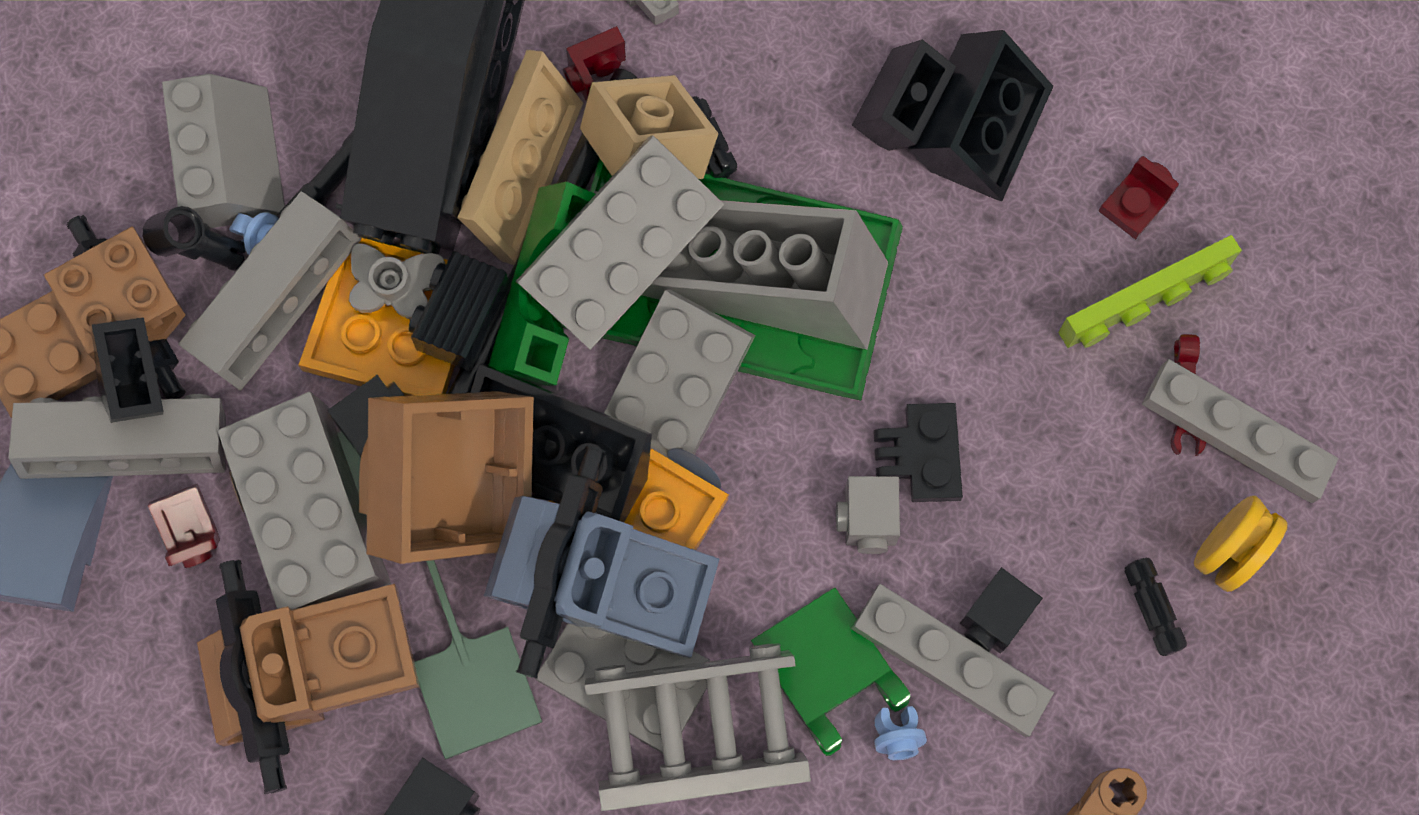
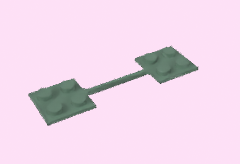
(473, 682)

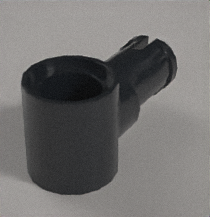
(194, 238)

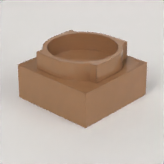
(443, 473)

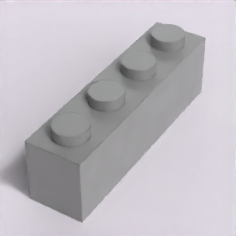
(270, 290)
(80, 441)

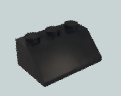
(984, 114)

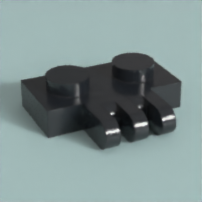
(924, 452)

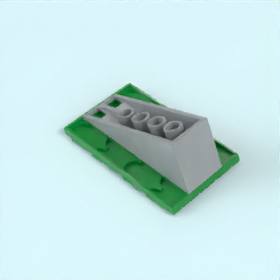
(784, 268)

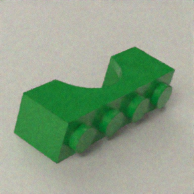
(530, 337)

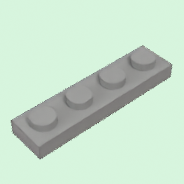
(1240, 431)
(952, 661)

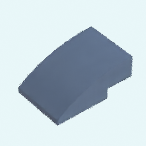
(48, 536)

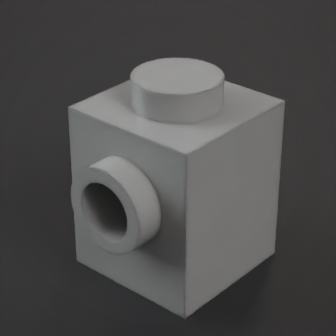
(870, 513)

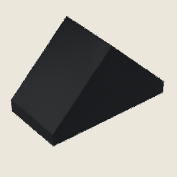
(126, 370)

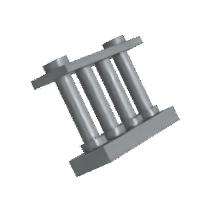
(728, 769)

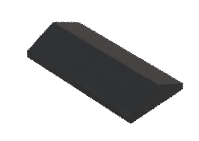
(560, 439)

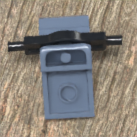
(596, 573)

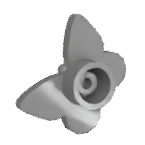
(390, 281)

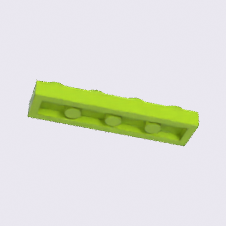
(1166, 285)

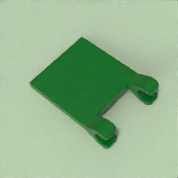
(829, 665)

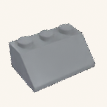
(222, 148)

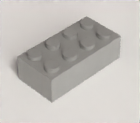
(301, 503)

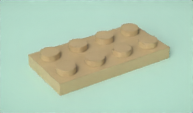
(520, 156)

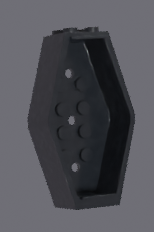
(425, 116)

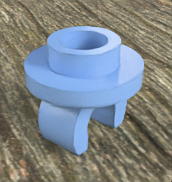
(253, 229)
(899, 741)

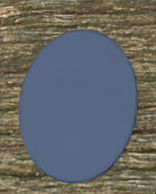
(694, 465)

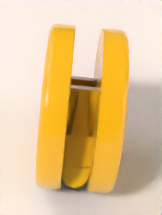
(1242, 542)

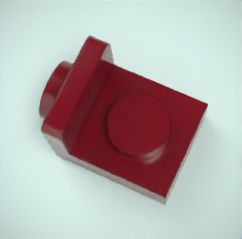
(594, 56)
(1140, 197)

